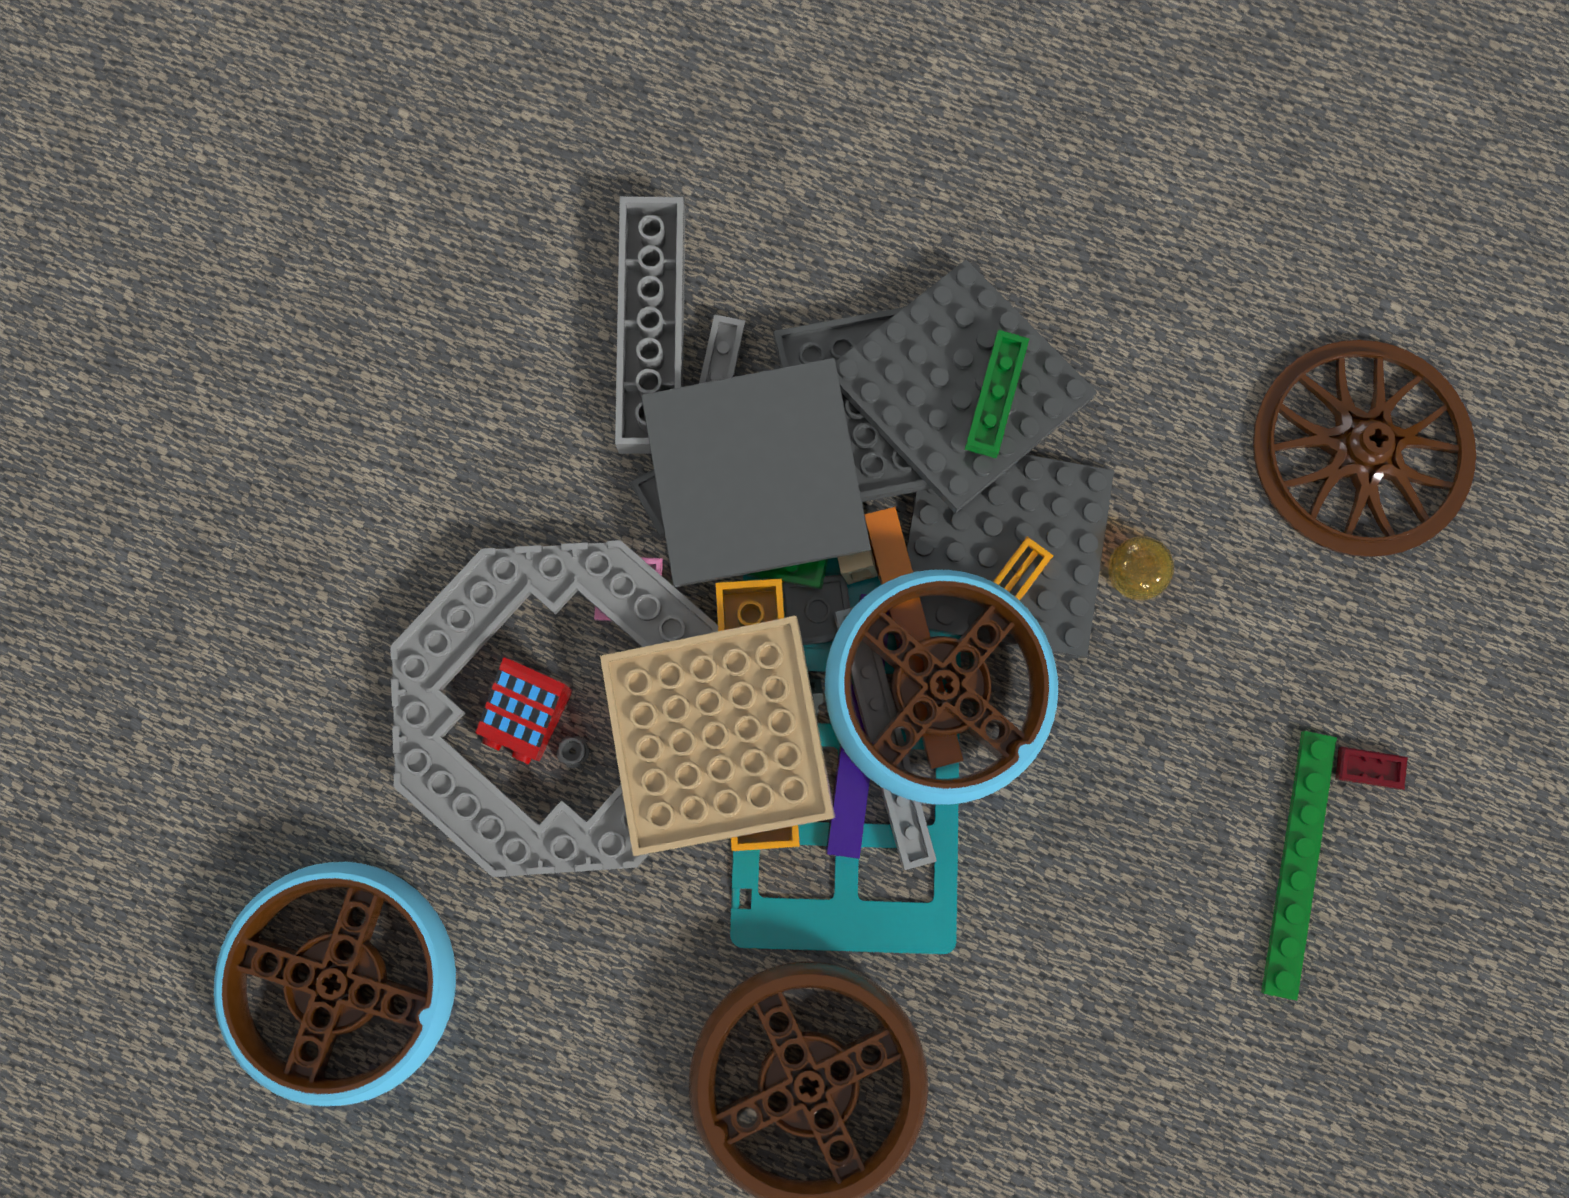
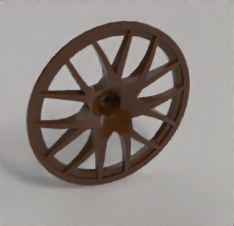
(1356, 455)

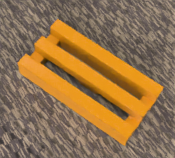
(1037, 549)

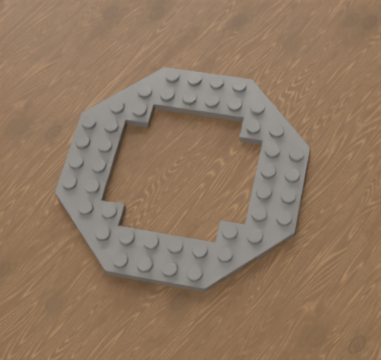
(446, 639)

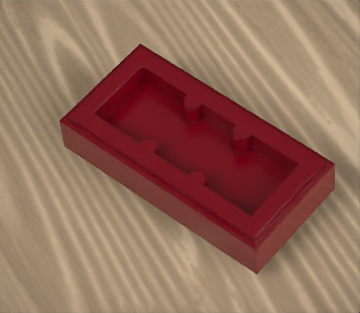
(1371, 768)

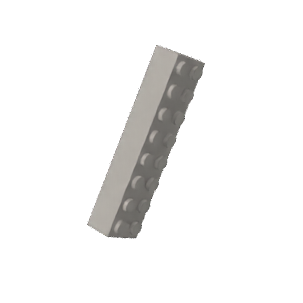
(648, 311)

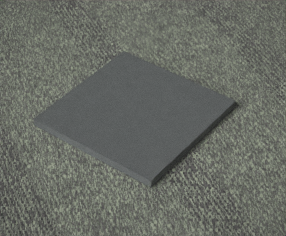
(755, 473)

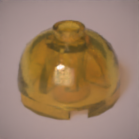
(1141, 568)

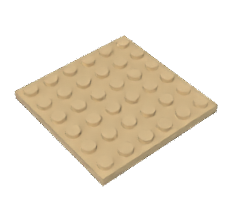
(716, 736)

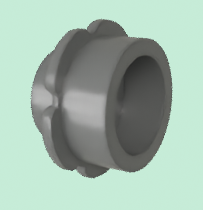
(566, 745)

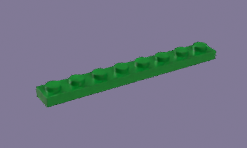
(1299, 866)

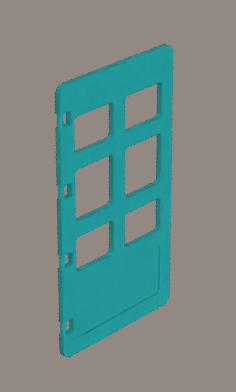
(845, 920)

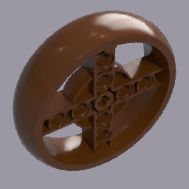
(895, 1041)

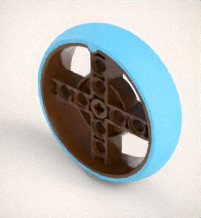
(1000, 616)
(246, 953)

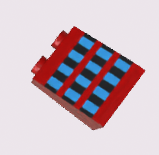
(522, 711)

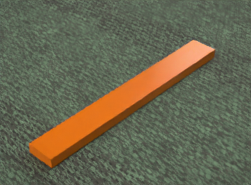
(891, 562)

